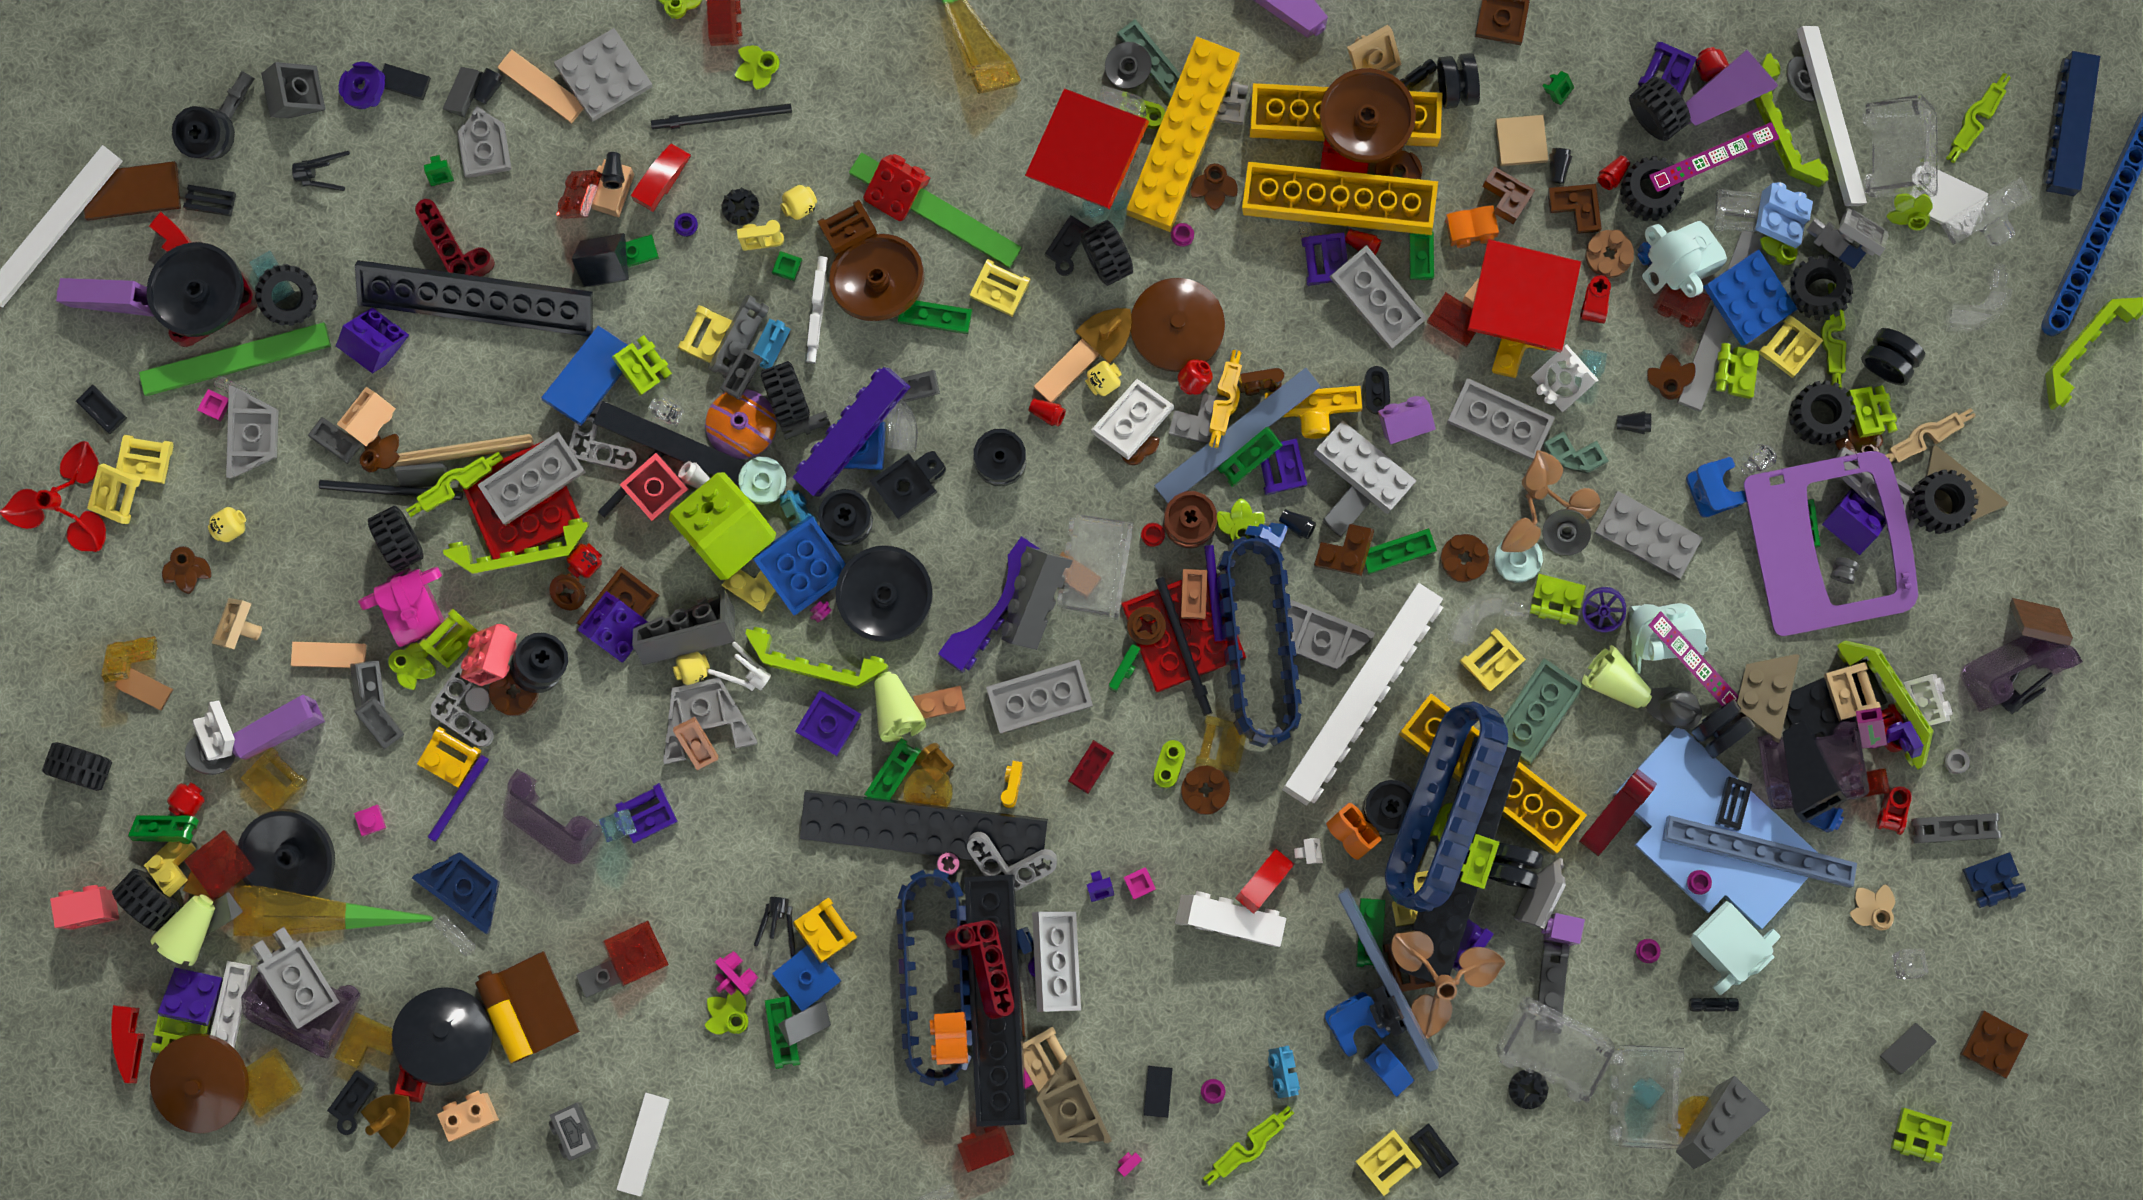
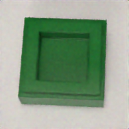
(787, 266)

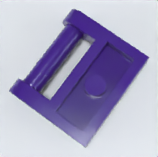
(1676, 69)
(1333, 256)
(1289, 467)
(652, 819)

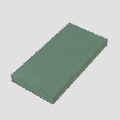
(1539, 709)

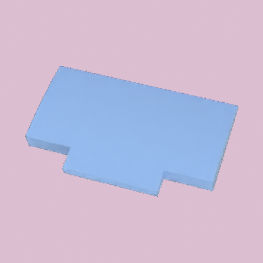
(1692, 789)

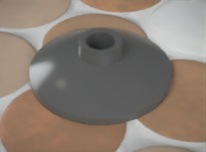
(1125, 54)
(1799, 79)
(1563, 542)
(197, 760)

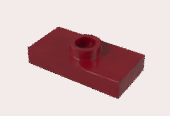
(1090, 767)

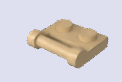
(1844, 692)
(1037, 1062)

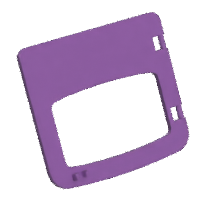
(1788, 552)

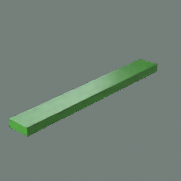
(949, 218)
(235, 359)

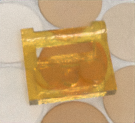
(1229, 749)
(267, 785)

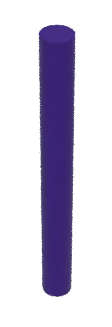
(1213, 591)
(458, 798)

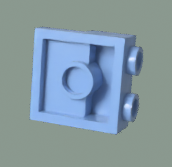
(1783, 214)

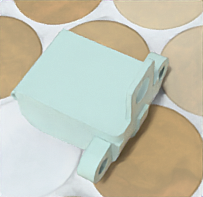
(1683, 257)
(1648, 645)
(1733, 946)

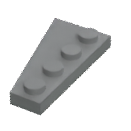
(1865, 486)

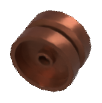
(1191, 505)

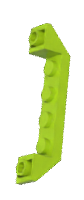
(1811, 172)
(2060, 389)
(463, 557)
(1852, 653)
(869, 671)

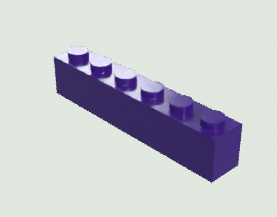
(851, 431)

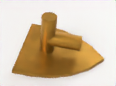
(1107, 332)
(389, 1117)

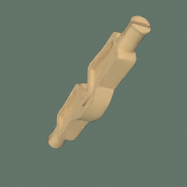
(1936, 431)

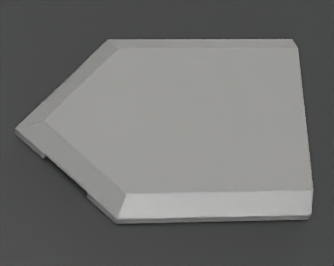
(483, 145)
(1540, 902)

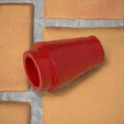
(1613, 173)
(1360, 239)
(1047, 411)

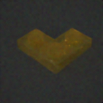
(122, 654)
(362, 1034)

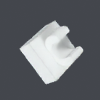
(1310, 851)

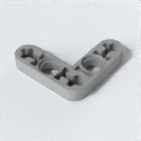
(592, 448)
(455, 711)
(1020, 882)

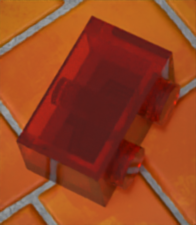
(723, 22)
(1678, 305)
(985, 1148)

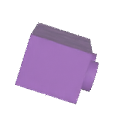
(1406, 419)
(1564, 929)

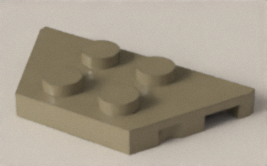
(1987, 498)
(1767, 693)
(1070, 1107)

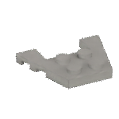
(712, 708)

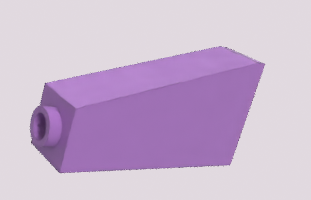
(1299, 14)
(1731, 87)
(104, 295)
(277, 727)

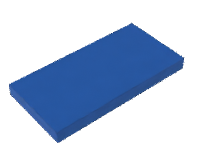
(586, 377)

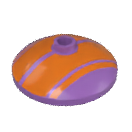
(742, 439)

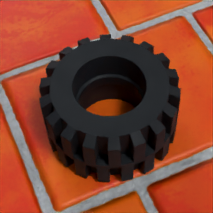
(1659, 108)
(1639, 201)
(1107, 252)
(1821, 269)
(289, 316)
(785, 394)
(1835, 399)
(1960, 494)
(395, 538)
(77, 766)
(145, 900)

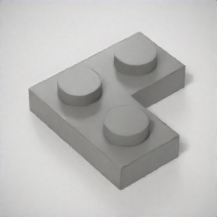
(1193, 426)

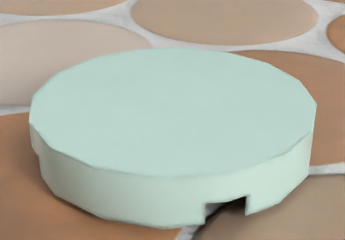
(762, 480)
(1513, 564)

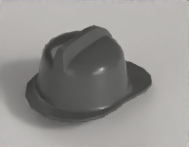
(1675, 707)

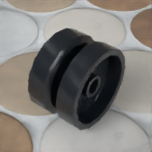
(1458, 80)
(203, 133)
(1893, 356)
(989, 448)
(840, 504)
(538, 662)
(1722, 728)
(1378, 798)
(1513, 865)

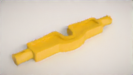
(1221, 408)

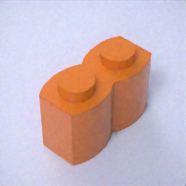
(1472, 226)
(1353, 831)
(949, 1038)

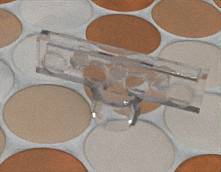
(1989, 215)

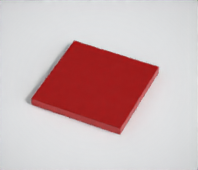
(1087, 148)
(1524, 295)
(531, 529)
(1164, 657)

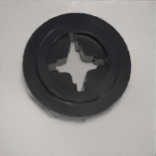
(741, 216)
(1517, 1093)

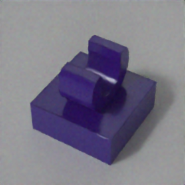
(1100, 887)

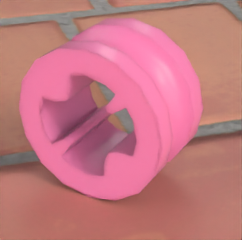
(955, 862)

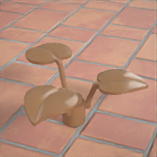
(1543, 472)
(1479, 969)

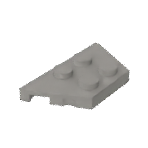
(250, 434)
(1325, 637)

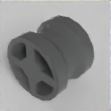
(1845, 570)

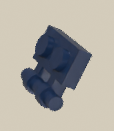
(1991, 872)

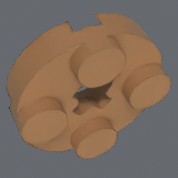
(1604, 265)

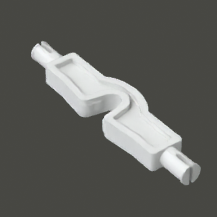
(818, 303)

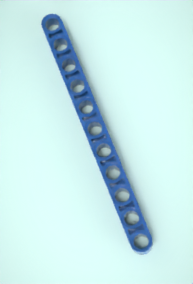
(2099, 231)

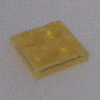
(270, 1082)

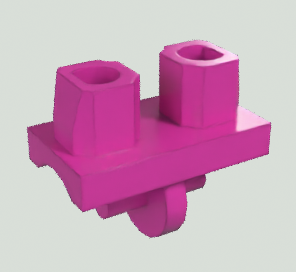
(743, 982)

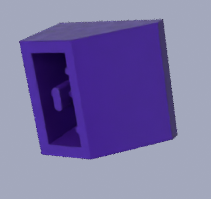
(371, 339)
(1855, 522)

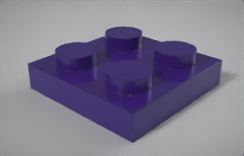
(828, 723)
(190, 996)

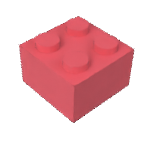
(654, 487)
(84, 908)

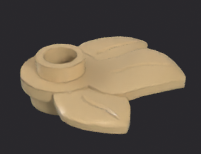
(1871, 905)

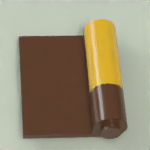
(526, 1007)

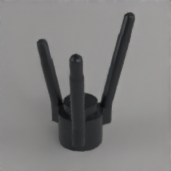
(306, 170)
(2017, 701)
(777, 909)

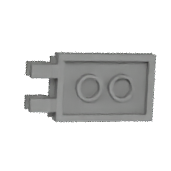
(294, 979)

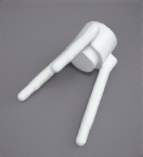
(757, 675)

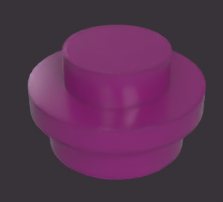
(1182, 234)
(820, 611)
(1699, 882)
(1648, 951)
(1213, 1091)

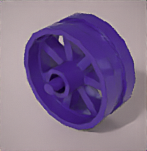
(1604, 609)

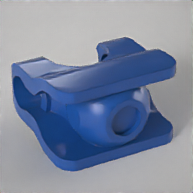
(1709, 489)
(1348, 1017)

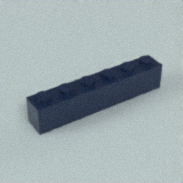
(2072, 123)

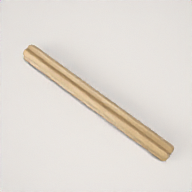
(465, 450)

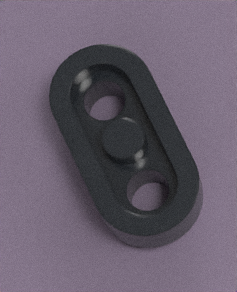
(1376, 390)

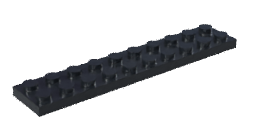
(474, 298)
(917, 826)
(1448, 922)
(997, 1042)

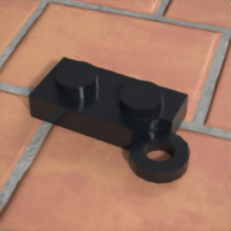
(1066, 244)
(351, 1100)

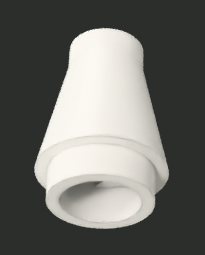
(693, 475)

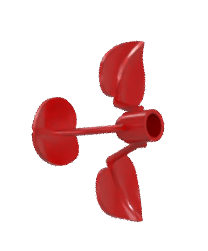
(26, 505)

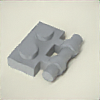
(1233, 108)

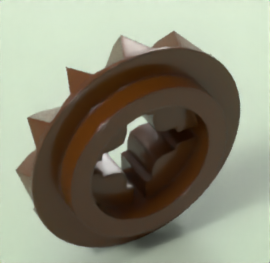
(566, 600)
(1147, 614)

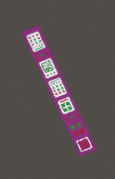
(1714, 157)
(1692, 659)

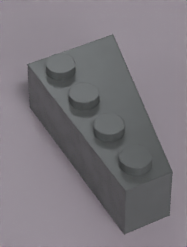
(1033, 596)
(687, 630)
(1721, 1121)

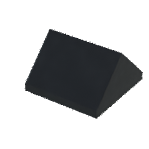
(601, 260)

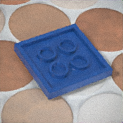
(1750, 297)
(801, 565)

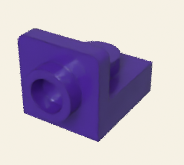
(1908, 738)

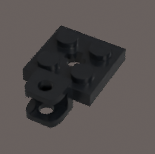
(911, 471)
(1387, 1011)

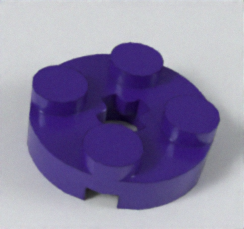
(372, 90)

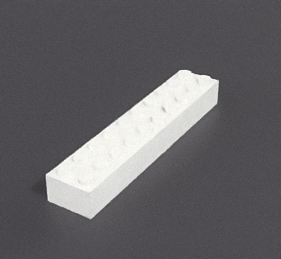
(1361, 696)

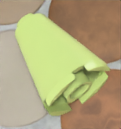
(1617, 679)
(895, 709)
(185, 931)

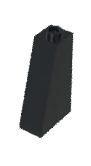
(1810, 774)

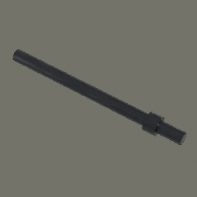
(676, 122)
(378, 489)
(1199, 690)

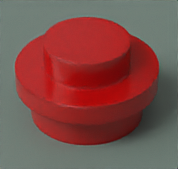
(1153, 534)

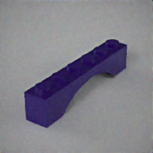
(964, 645)

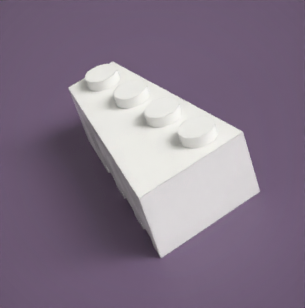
(1230, 919)

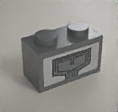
(573, 1131)

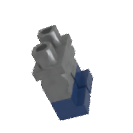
(1835, 243)

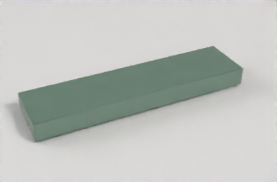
(1162, 69)

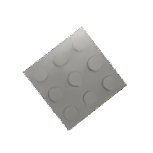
(603, 74)

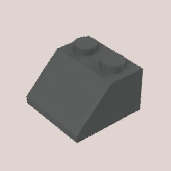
(292, 90)

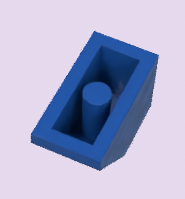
(1388, 1069)

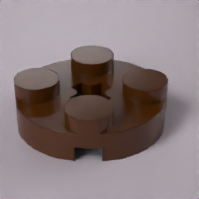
(1402, 160)
(1452, 564)
(505, 703)
(1196, 801)

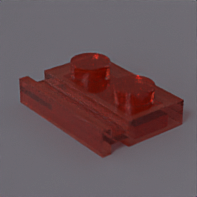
(1452, 319)

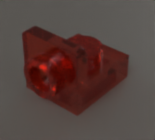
(1877, 782)

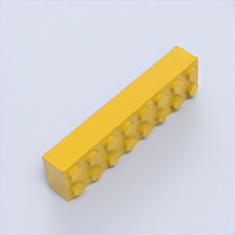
(1294, 113)
(1183, 134)
(1340, 198)
(1530, 803)

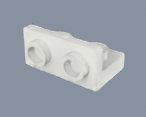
(1929, 698)
(214, 733)

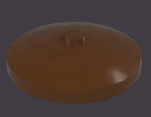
(1367, 115)
(877, 278)
(1177, 323)
(199, 1083)

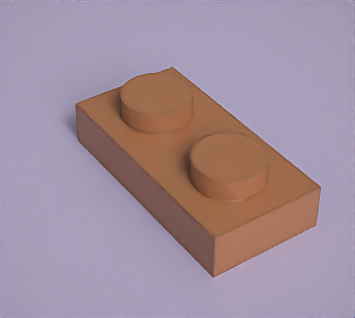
(1194, 594)
(940, 702)
(695, 743)

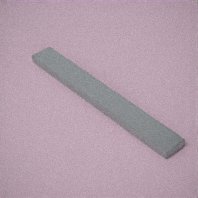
(1714, 335)

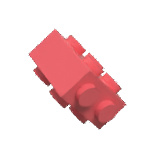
(488, 655)

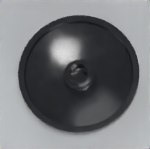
(195, 289)
(884, 593)
(288, 852)
(442, 1036)

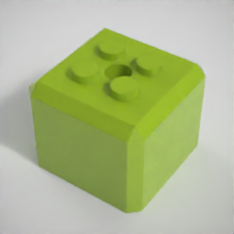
(722, 526)

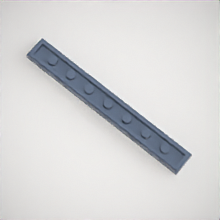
(1238, 435)
(1759, 851)
(1388, 978)

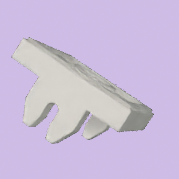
(1577, 368)

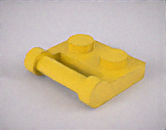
(444, 764)
(1013, 778)
(817, 933)

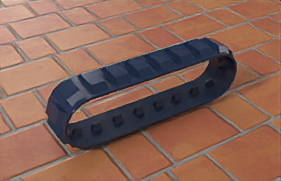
(1286, 650)
(1464, 813)
(906, 966)

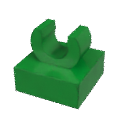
(1560, 87)
(438, 171)

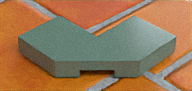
(1583, 460)

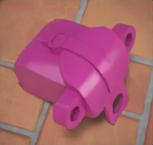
(407, 604)

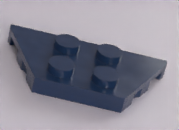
(463, 888)

